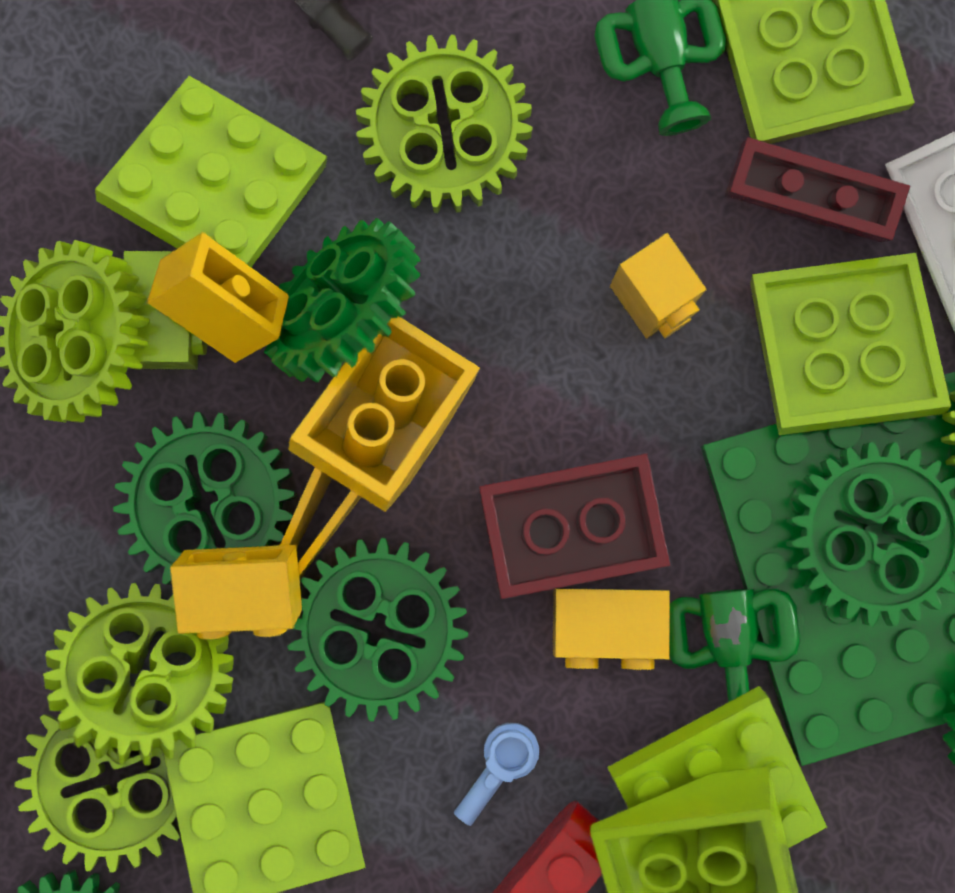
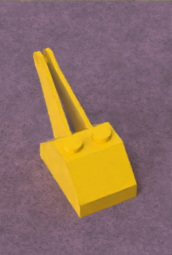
(377, 425)

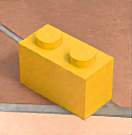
(658, 288)
(218, 298)
(237, 590)
(611, 625)

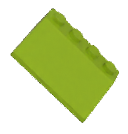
(699, 839)

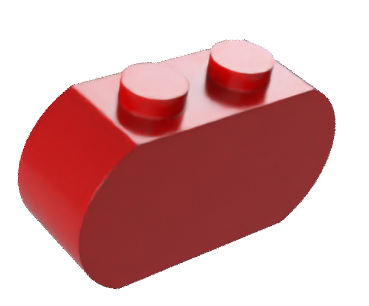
(559, 859)

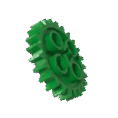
(344, 299)
(254, 483)
(863, 579)
(362, 678)

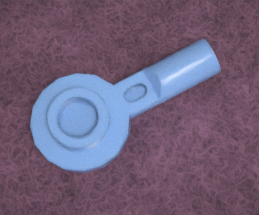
(509, 755)

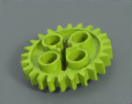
(397, 131)
(71, 332)
(93, 654)
(126, 824)

